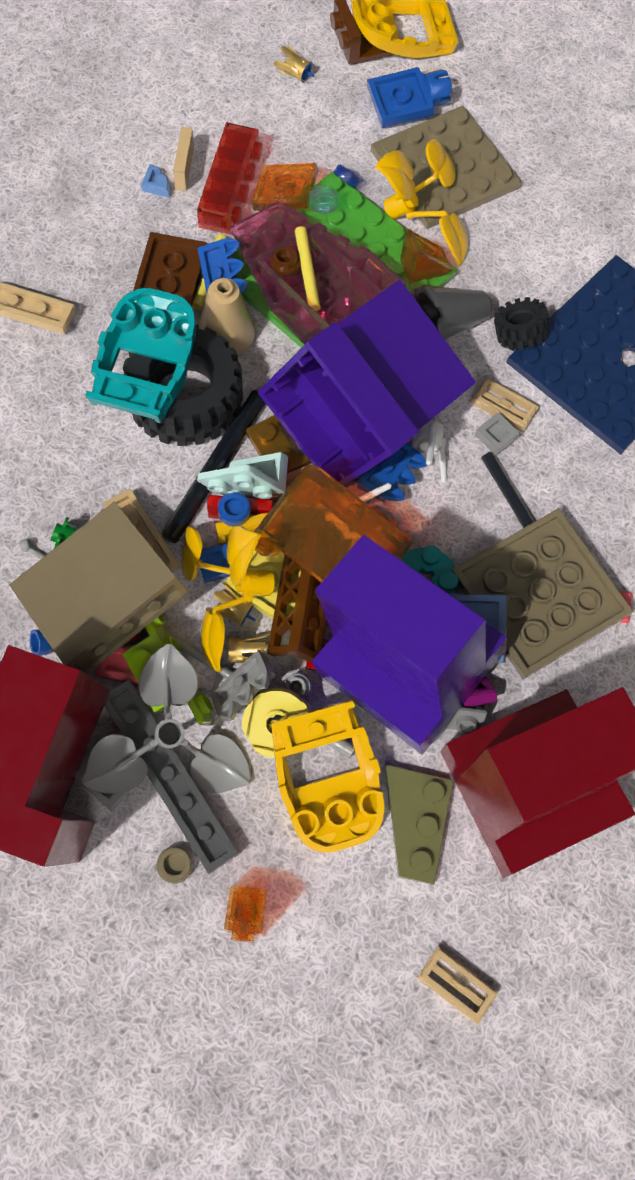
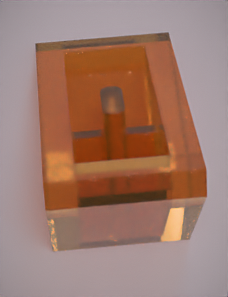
(422, 258)

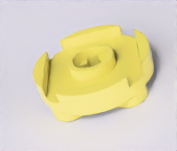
(267, 705)

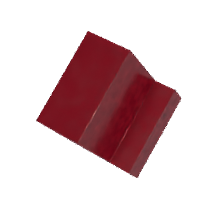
(44, 734)
(546, 775)

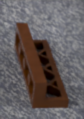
(304, 621)

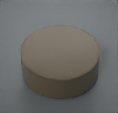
(174, 865)

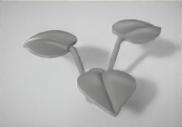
(166, 680)

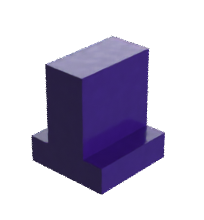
(366, 385)
(401, 644)

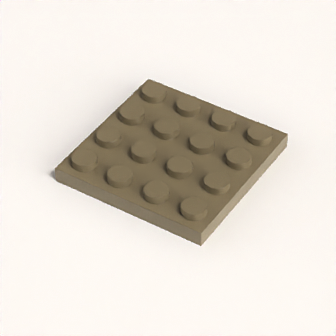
(478, 165)
(552, 591)

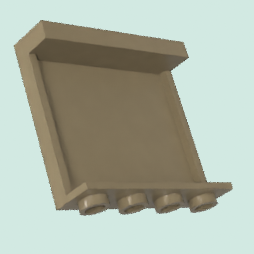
(97, 589)

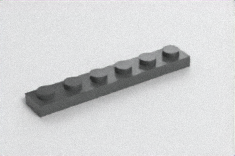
(171, 780)

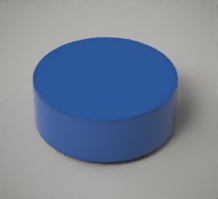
(234, 509)

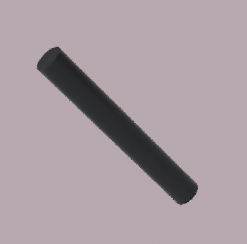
(507, 489)

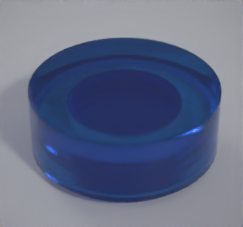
(347, 176)

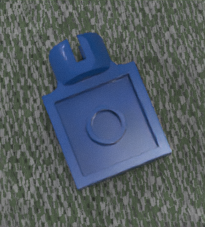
(408, 95)

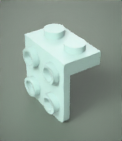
(251, 476)

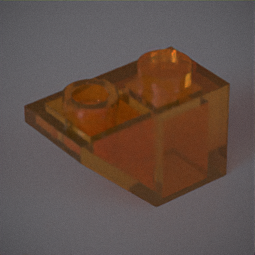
(245, 913)

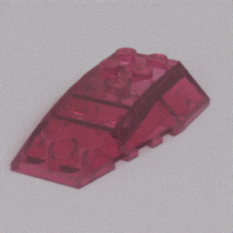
(343, 273)

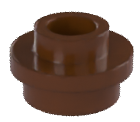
(285, 261)

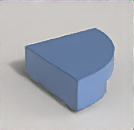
(155, 182)

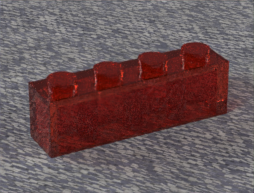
(229, 178)

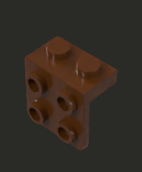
(350, 38)

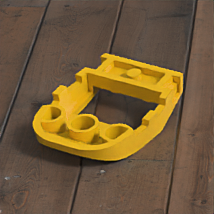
(379, 27)
(339, 808)

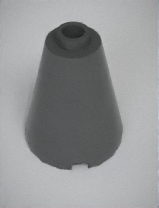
(453, 308)

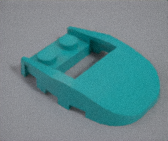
(150, 326)

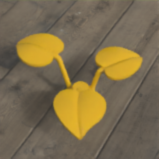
(399, 173)
(247, 581)

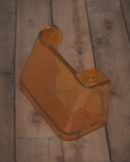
(321, 522)

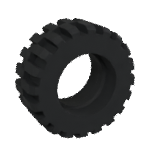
(206, 413)

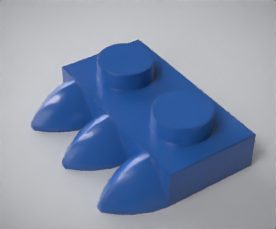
(218, 263)
(393, 471)

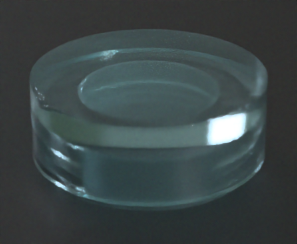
(323, 199)

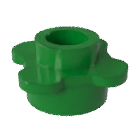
(62, 532)

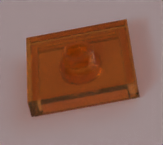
(286, 184)

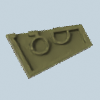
(418, 821)

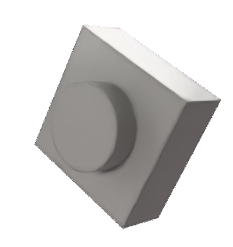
(497, 434)

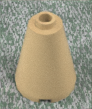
(228, 315)

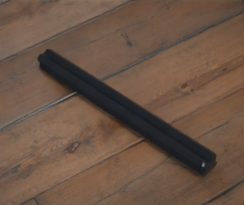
(217, 460)

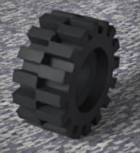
(522, 323)

